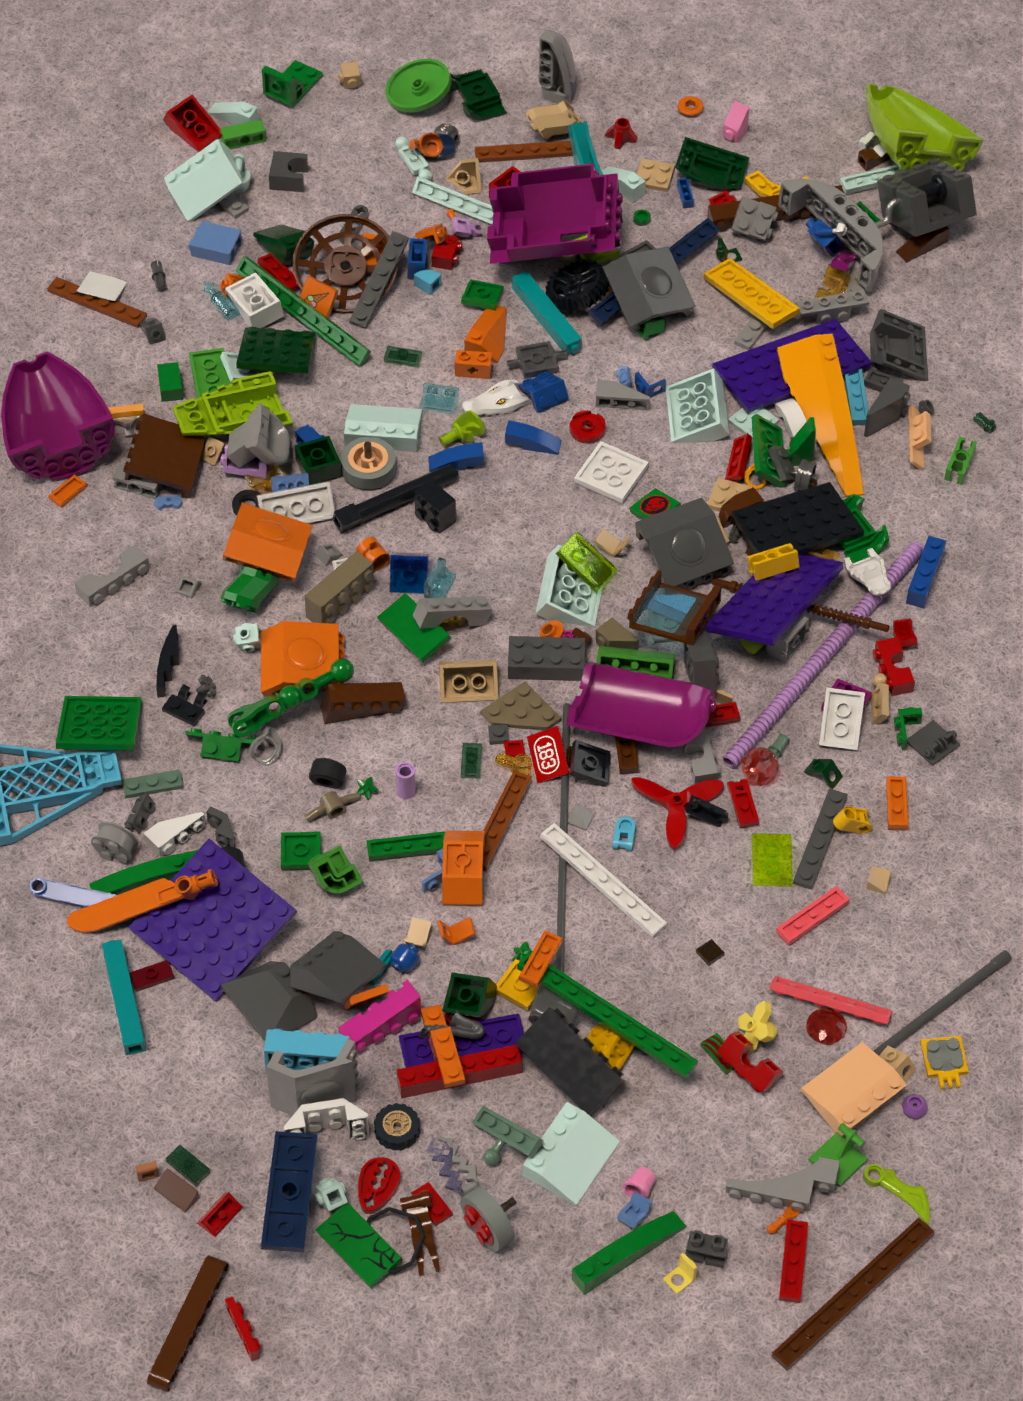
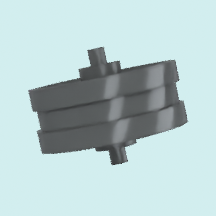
(805, 475)

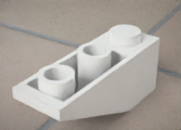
(169, 833)

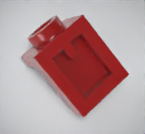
(723, 197)

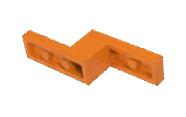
(443, 1047)

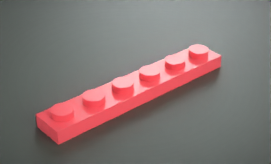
(825, 998)

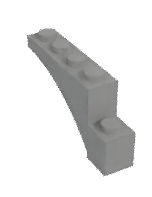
(791, 1190)

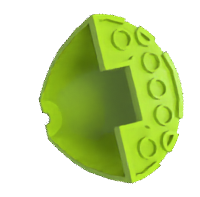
(916, 130)

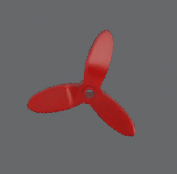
(677, 803)

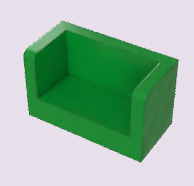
(170, 382)

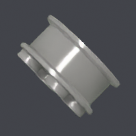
(114, 842)

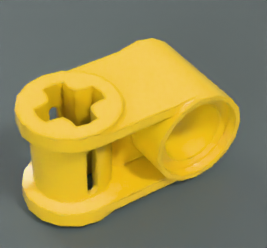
(853, 820)

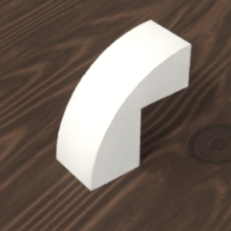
(792, 415)

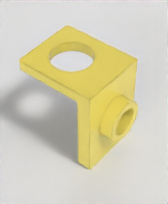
(686, 1269)

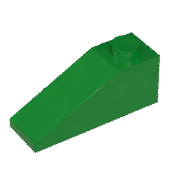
(803, 443)

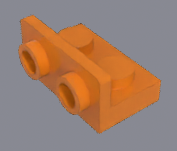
(437, 231)

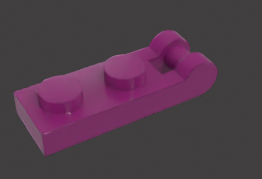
(843, 261)

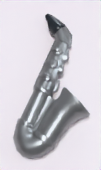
(462, 1027)

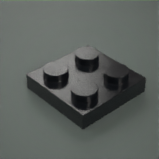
(590, 763)

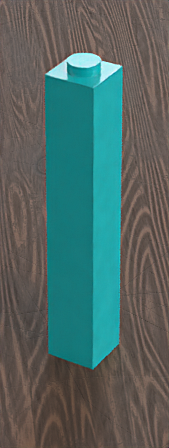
(546, 313)
(123, 997)

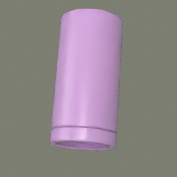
(405, 780)

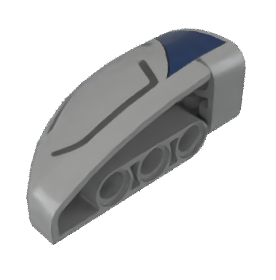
(556, 68)

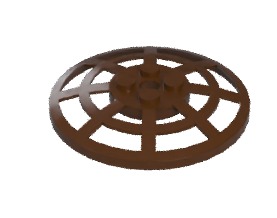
(344, 254)

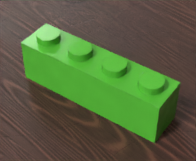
(637, 660)

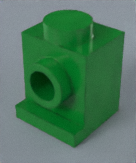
(652, 327)

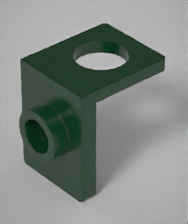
(722, 252)
(824, 767)

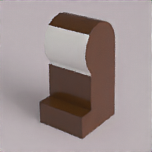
(872, 157)

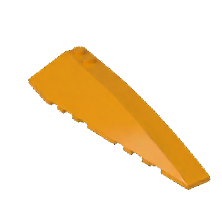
(818, 386)

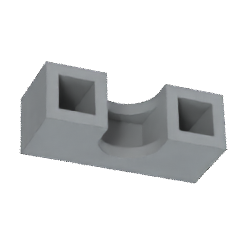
(705, 767)

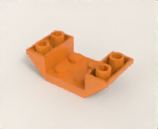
(463, 868)

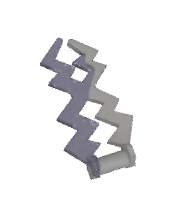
(448, 1160)

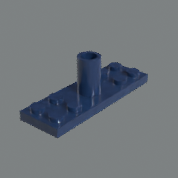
(289, 1192)

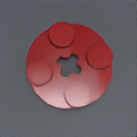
(587, 435)

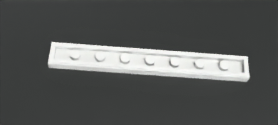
(603, 880)

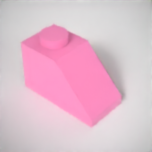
(736, 122)

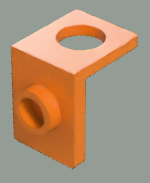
(458, 932)

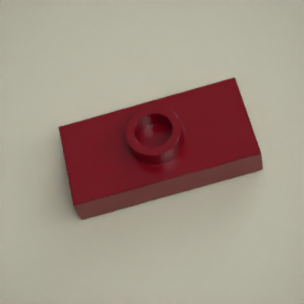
(151, 975)

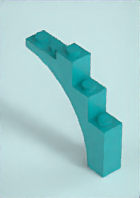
(581, 145)

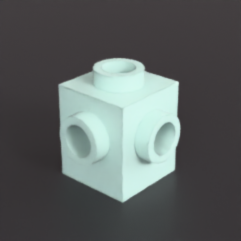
(248, 637)
(336, 1194)

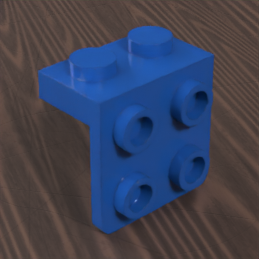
(545, 390)

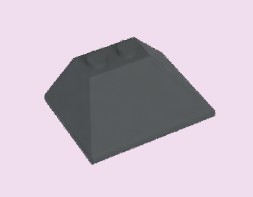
(899, 345)
(269, 1000)

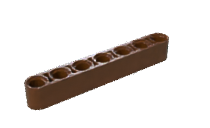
(186, 1323)

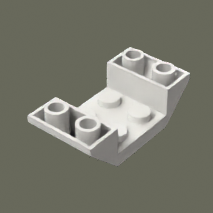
(330, 1114)

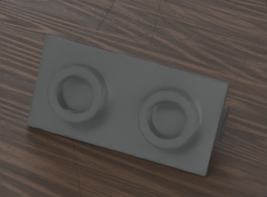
(142, 808)

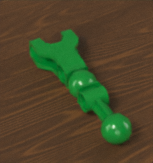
(290, 697)

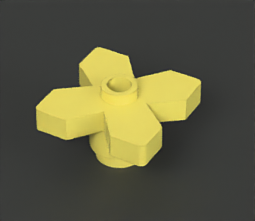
(757, 1025)

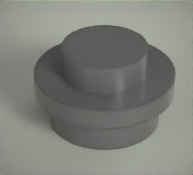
(926, 406)

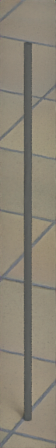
(562, 863)

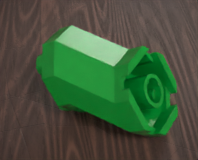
(249, 589)

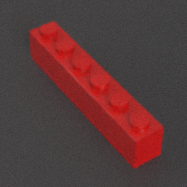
(475, 1066)

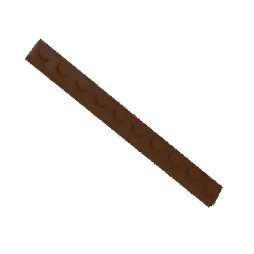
(852, 1294)

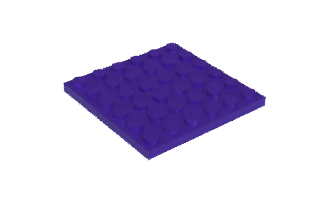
(221, 927)

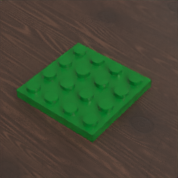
(98, 723)

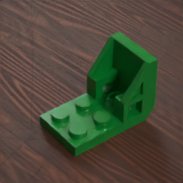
(291, 84)

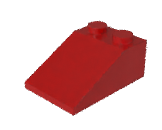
(192, 123)

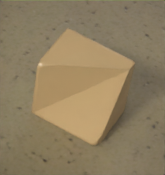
(878, 879)

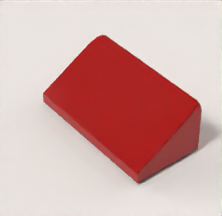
(220, 1214)

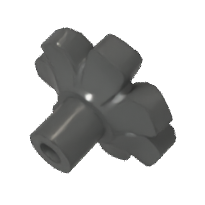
(206, 685)

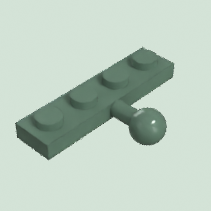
(507, 1133)

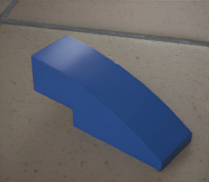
(531, 438)
(458, 456)

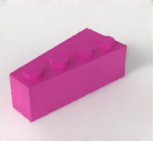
(384, 1018)

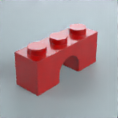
(888, 653)
(735, 1053)

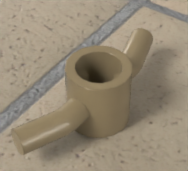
(332, 805)

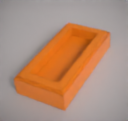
(68, 491)

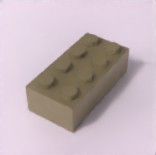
(340, 589)

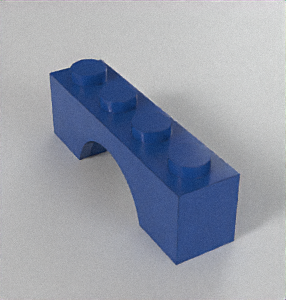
(925, 571)

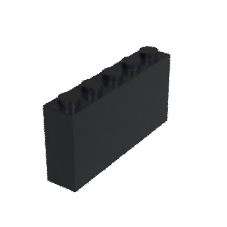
(570, 1061)

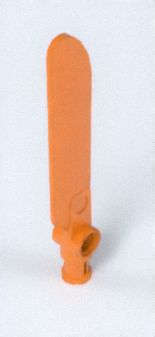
(138, 902)

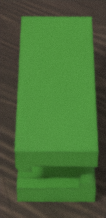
(243, 134)
(960, 460)

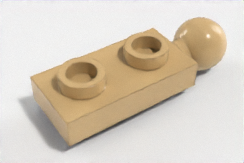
(880, 699)

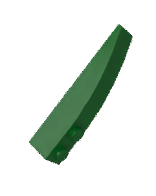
(142, 874)
(625, 1251)

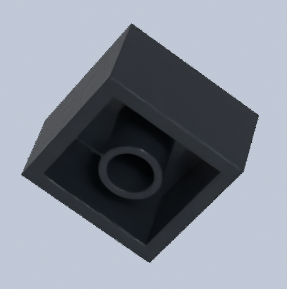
(434, 506)

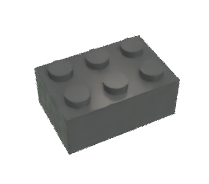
(702, 662)

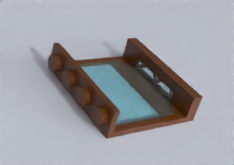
(673, 611)

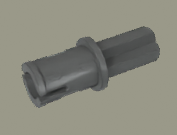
(158, 275)

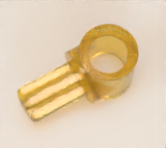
(515, 763)

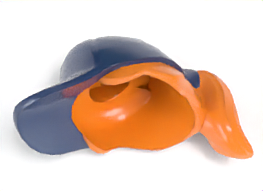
(433, 145)

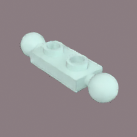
(413, 159)

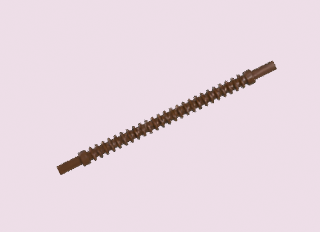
(866, 622)

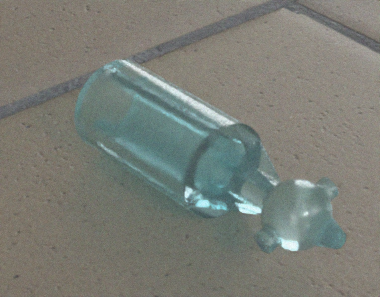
(221, 301)

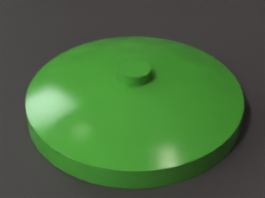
(418, 85)

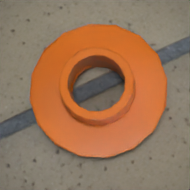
(690, 100)
(554, 625)

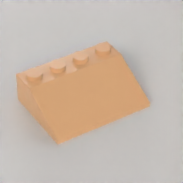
(853, 1087)

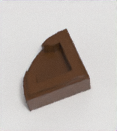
(580, 634)

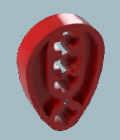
(368, 1178)

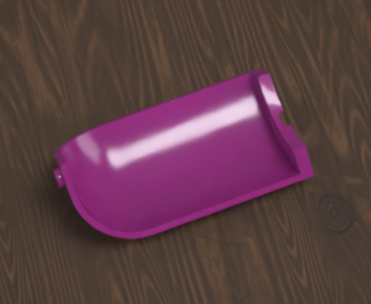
(640, 706)

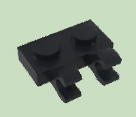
(184, 710)

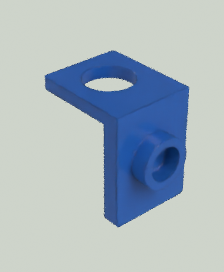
(643, 387)

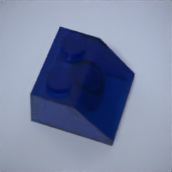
(408, 572)

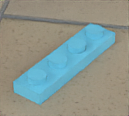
(856, 397)

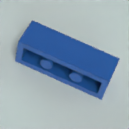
(685, 193)

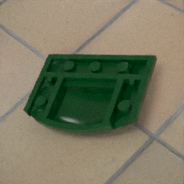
(711, 165)

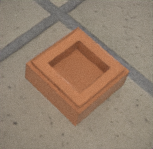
(147, 1171)

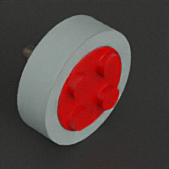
(488, 1218)

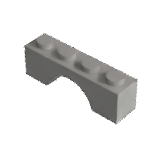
(95, 588)
(433, 611)

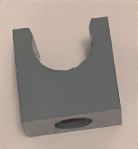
(283, 169)

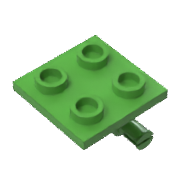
(844, 1151)

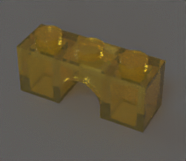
(835, 280)

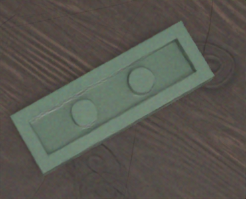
(152, 783)

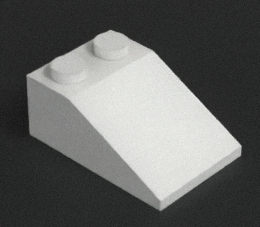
(255, 301)

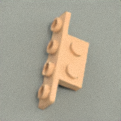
(918, 435)

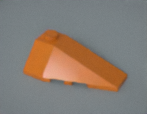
(488, 333)

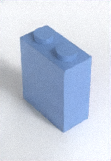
(215, 242)

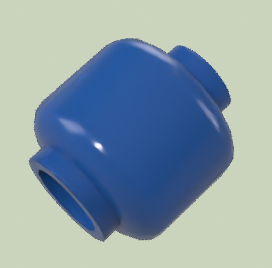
(404, 958)

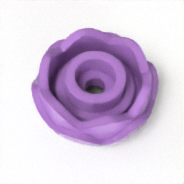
(910, 1110)

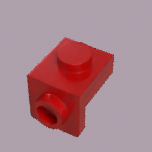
(904, 631)

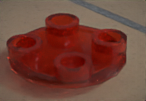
(760, 766)
(826, 1026)

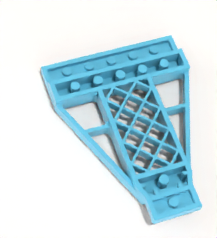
(95, 770)

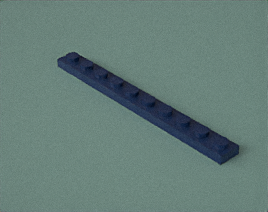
(680, 250)

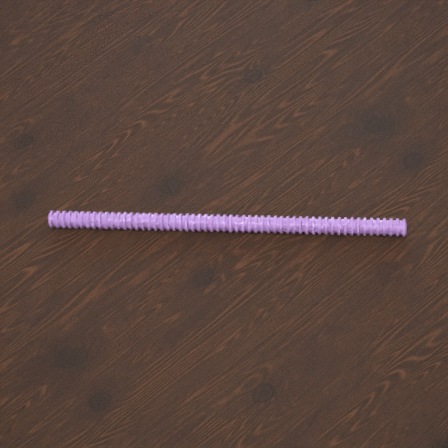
(817, 661)

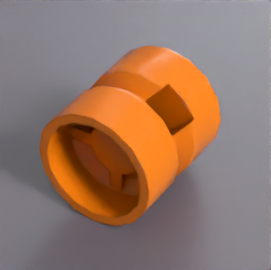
(373, 551)

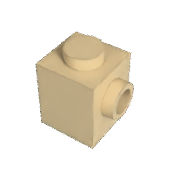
(349, 75)

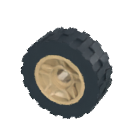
(402, 1117)

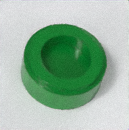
(641, 217)

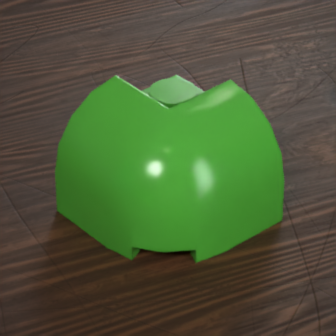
(334, 871)

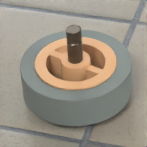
(368, 463)

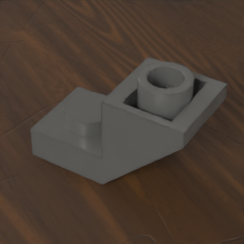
(224, 832)

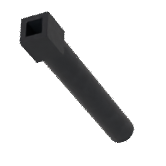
(353, 515)

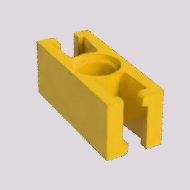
(773, 561)

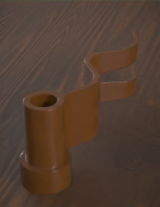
(419, 1206)

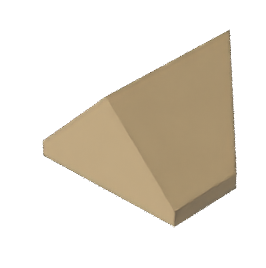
(466, 176)

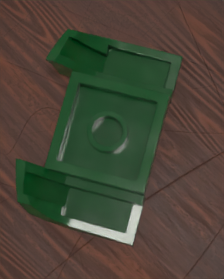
(479, 94)

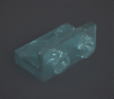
(439, 398)
(439, 580)

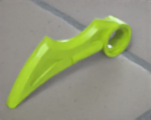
(913, 1195)

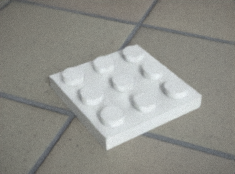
(611, 472)

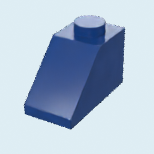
(416, 256)

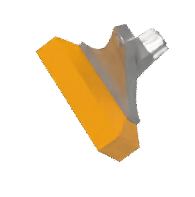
(127, 416)

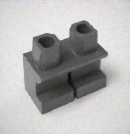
(713, 1246)

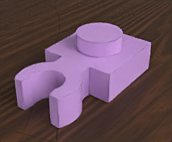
(463, 228)

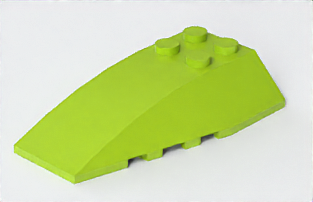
(229, 406)

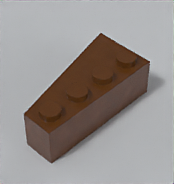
(361, 700)

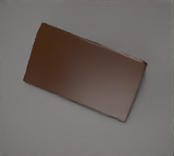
(176, 1190)

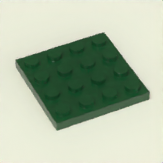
(276, 350)

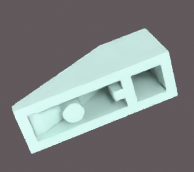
(234, 112)
(630, 183)

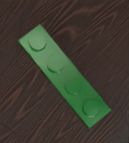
(405, 846)

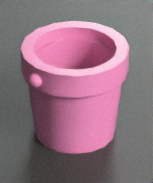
(640, 1182)

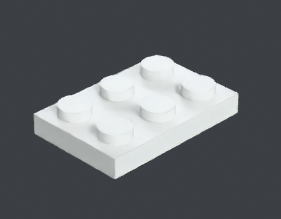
(841, 718)

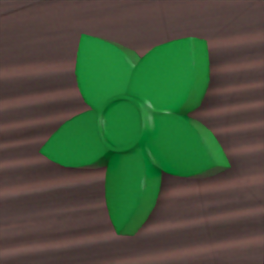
(366, 787)
(521, 952)

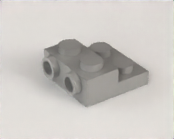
(754, 219)

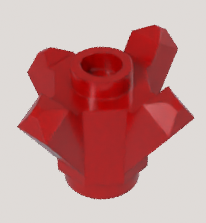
(621, 132)

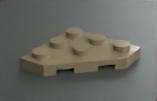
(522, 710)

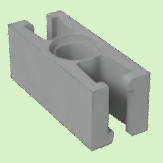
(136, 484)

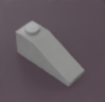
(616, 395)

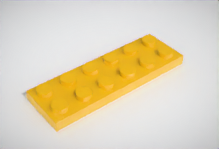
(751, 293)

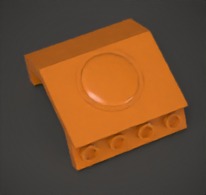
(267, 542)
(297, 652)

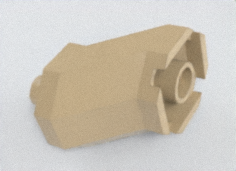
(553, 118)

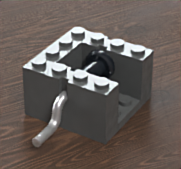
(926, 197)

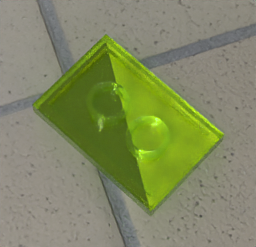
(586, 561)
(772, 860)

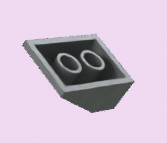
(888, 406)

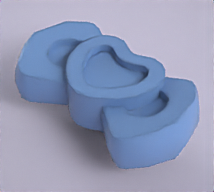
(624, 376)
(168, 502)

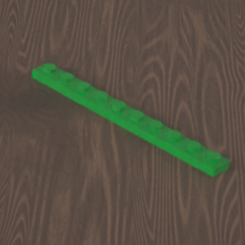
(308, 314)
(616, 1020)

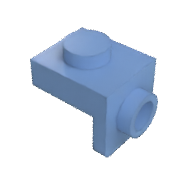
(635, 1210)

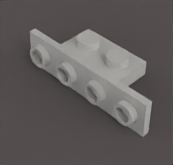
(833, 306)

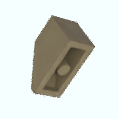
(615, 635)

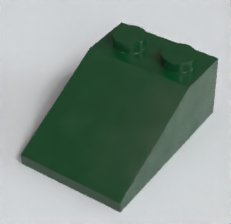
(282, 241)

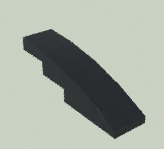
(168, 657)

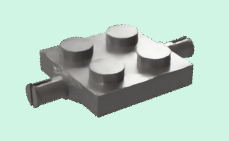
(537, 359)

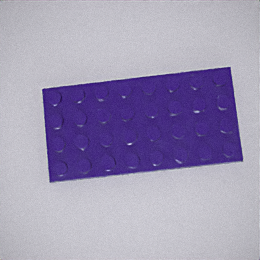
(757, 376)
(770, 606)

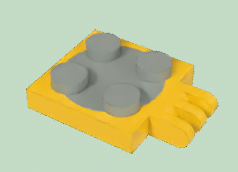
(944, 1059)

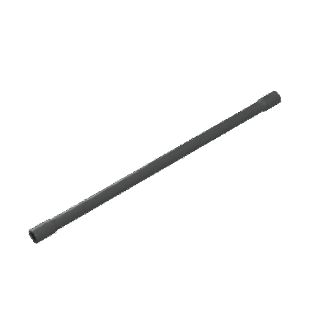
(995, 964)

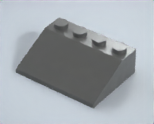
(335, 968)

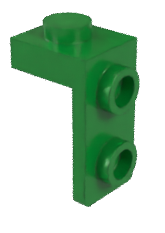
(906, 717)

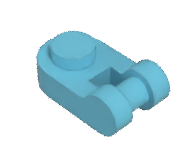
(624, 828)

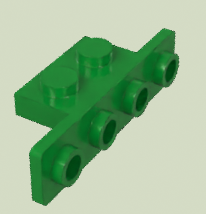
(221, 746)

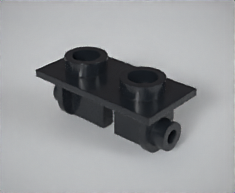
(706, 811)

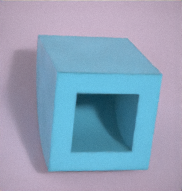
(427, 281)

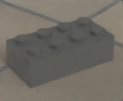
(546, 658)

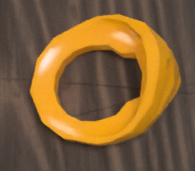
(746, 478)

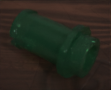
(984, 422)

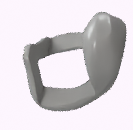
(274, 739)

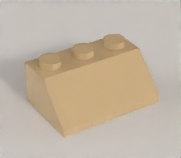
(468, 680)

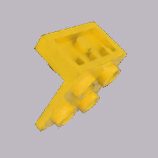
(611, 1045)

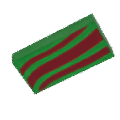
(711, 1046)

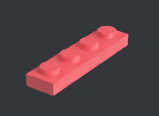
(812, 915)

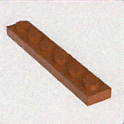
(523, 151)
(107, 307)
(503, 814)

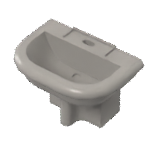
(259, 437)

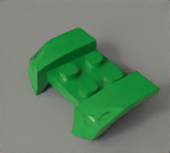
(857, 548)

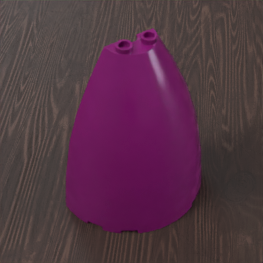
(53, 419)

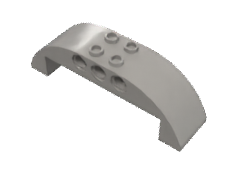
(833, 208)

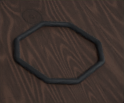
(419, 1227)

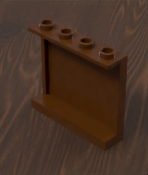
(164, 454)

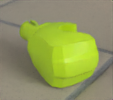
(464, 429)

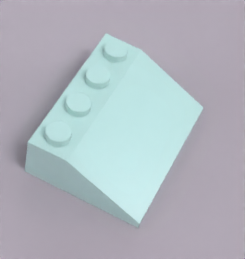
(204, 180)
(697, 409)
(392, 424)
(566, 595)
(571, 1154)

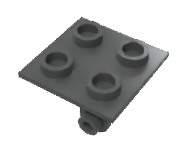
(933, 742)

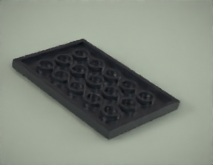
(803, 518)

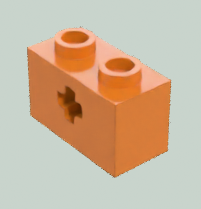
(473, 364)

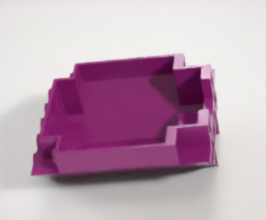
(553, 204)

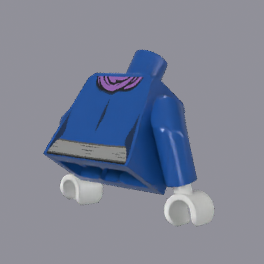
(826, 236)

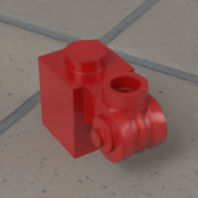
(446, 255)

